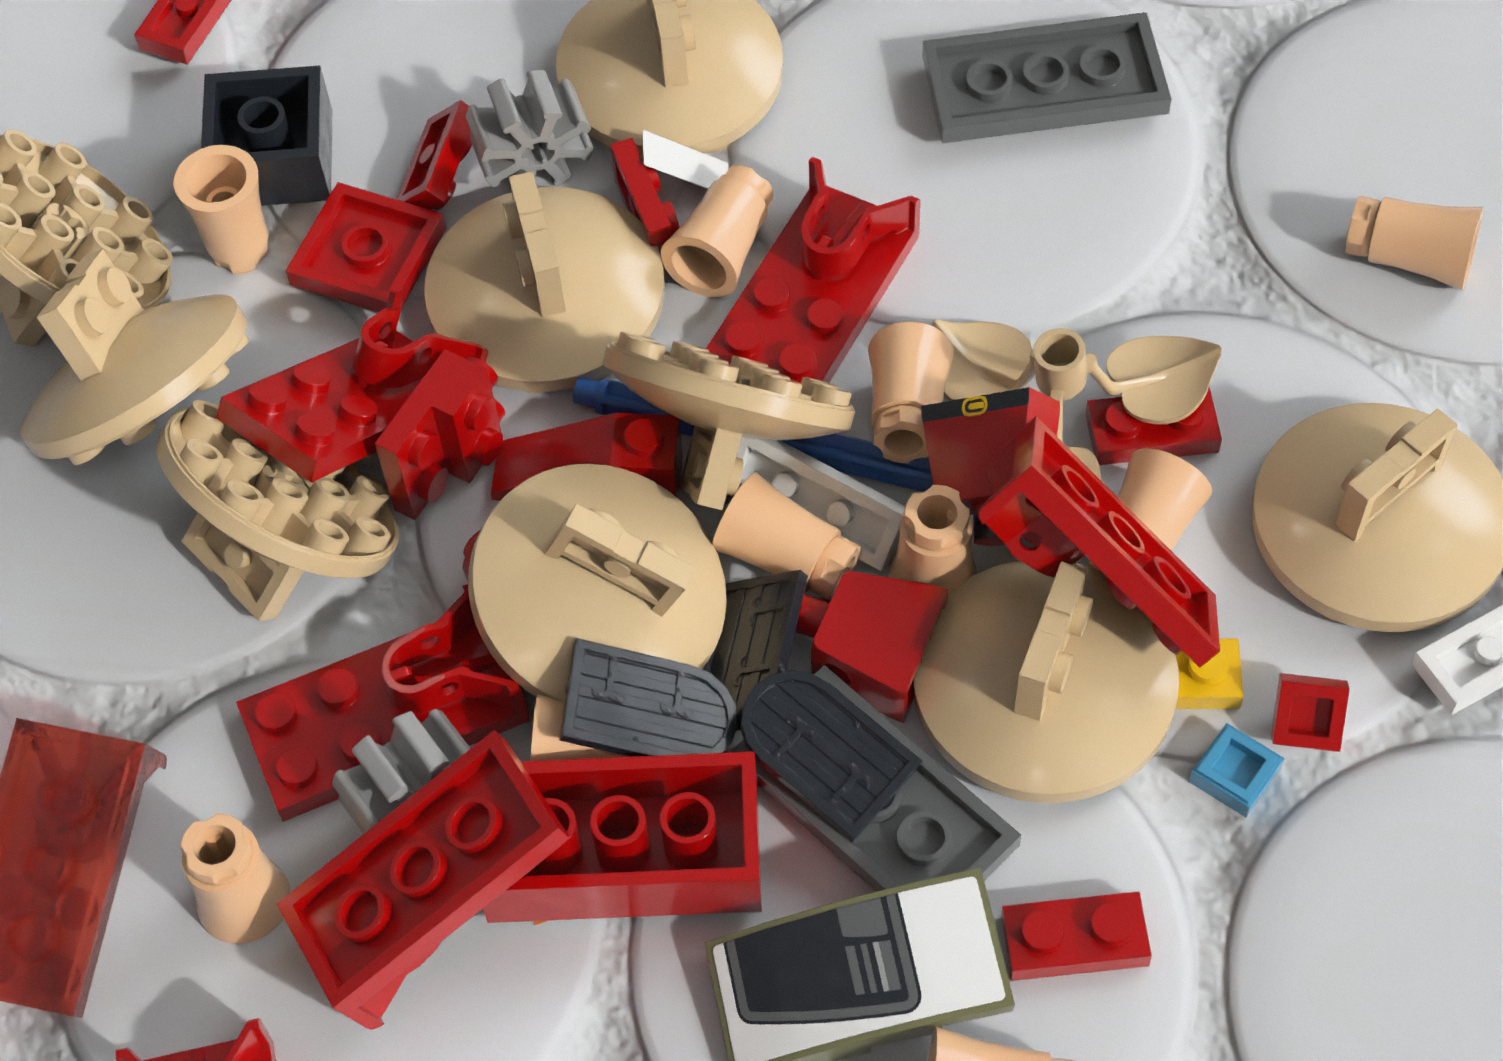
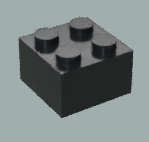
(281, 122)

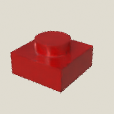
(1310, 712)

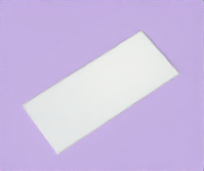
(681, 161)

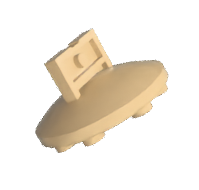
(672, 69)
(57, 214)
(545, 283)
(123, 360)
(724, 406)
(1380, 516)
(264, 521)
(597, 562)
(1045, 684)

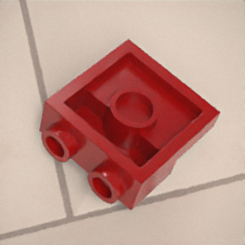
(440, 431)

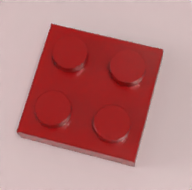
(365, 248)

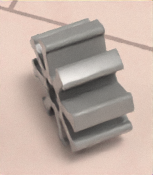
(529, 130)
(398, 768)

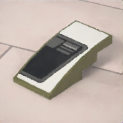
(860, 972)

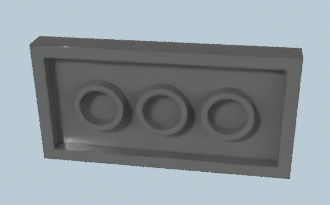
(1045, 77)
(922, 834)

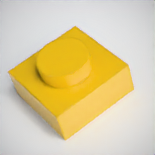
(1215, 683)

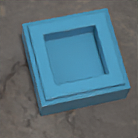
(1236, 770)

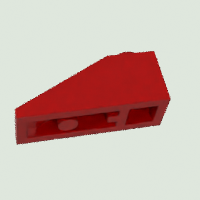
(621, 440)

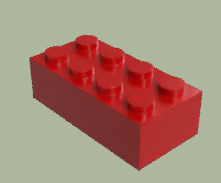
(644, 839)

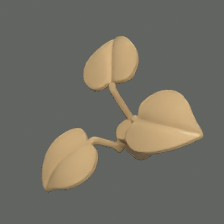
(1157, 375)

